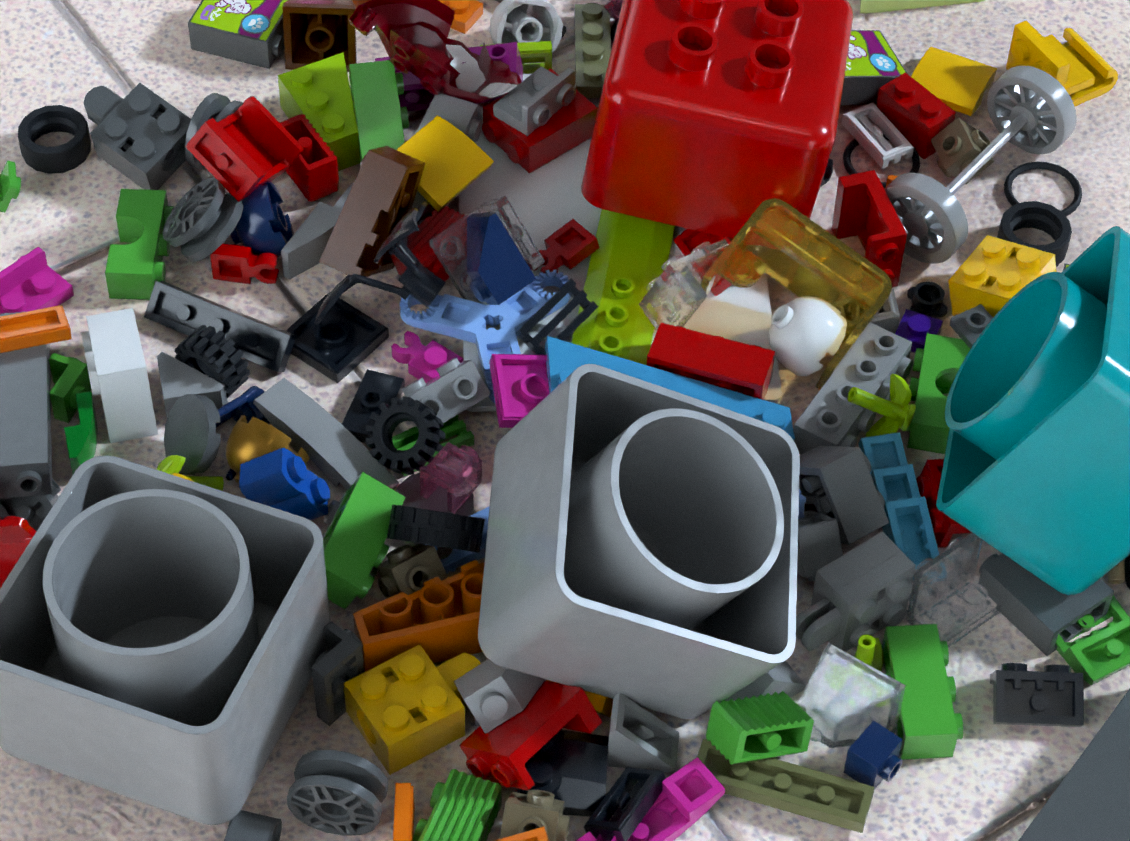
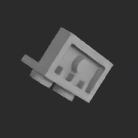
(536, 99)

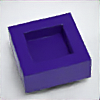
(915, 327)

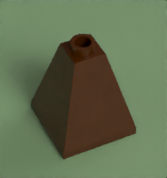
(318, 31)

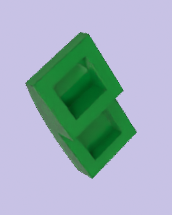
(82, 438)

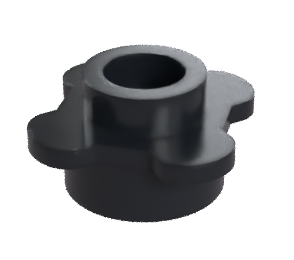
(928, 299)

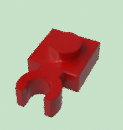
(567, 247)
(238, 265)

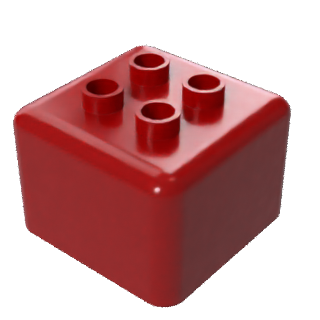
(717, 109)

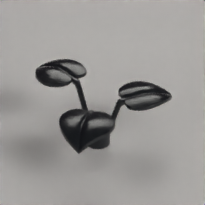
(416, 278)

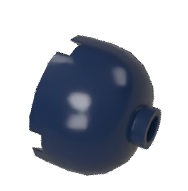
(263, 222)

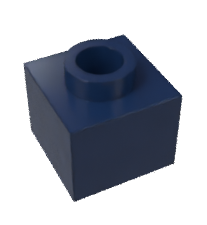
(874, 756)

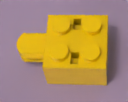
(996, 274)
(408, 706)

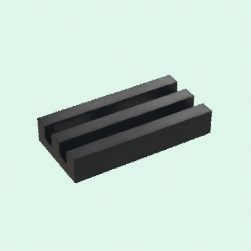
(579, 297)
(630, 806)

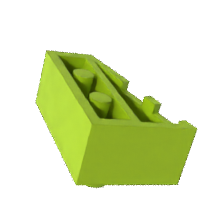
(325, 97)

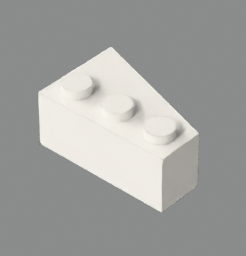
(119, 374)

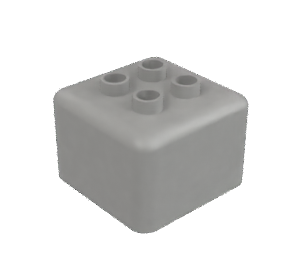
(641, 545)
(159, 637)

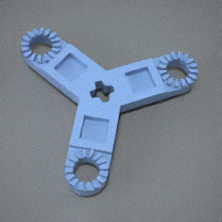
(468, 319)

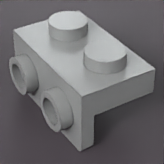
(452, 391)

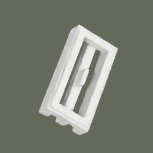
(872, 138)

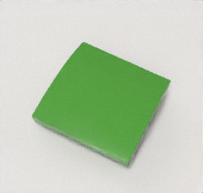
(1102, 650)

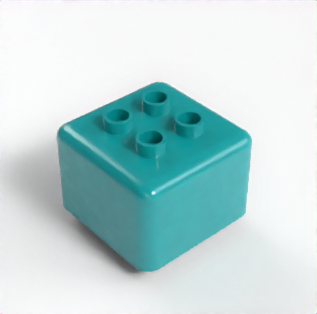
(1046, 423)

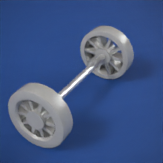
(1029, 113)

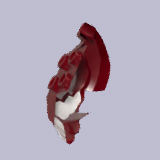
(419, 43)

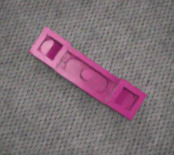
(681, 803)

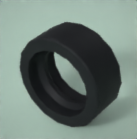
(56, 158)
(1041, 217)

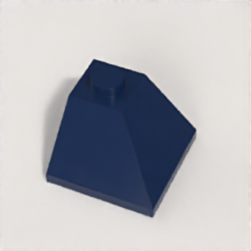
(494, 260)

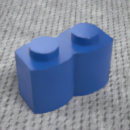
(284, 484)

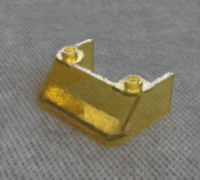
(807, 263)

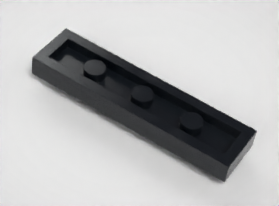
(187, 311)

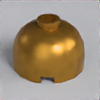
(255, 440)

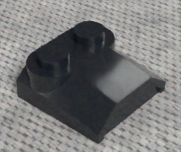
(572, 769)

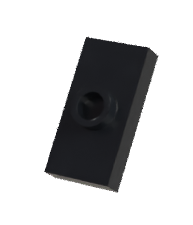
(373, 391)

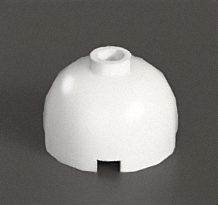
(526, 22)
(805, 333)

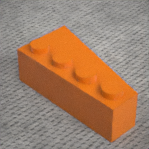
(438, 617)

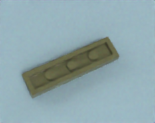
(591, 48)
(792, 788)

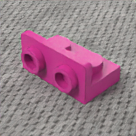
(32, 285)

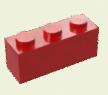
(712, 360)

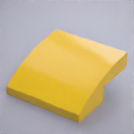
(954, 79)
(449, 160)

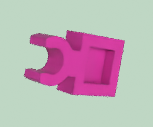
(422, 359)

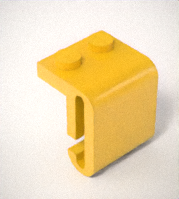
(1071, 63)

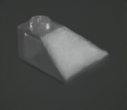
(847, 697)

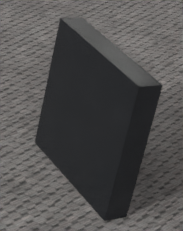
(343, 342)

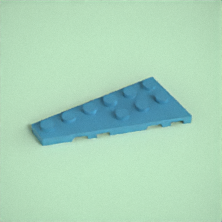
(566, 357)

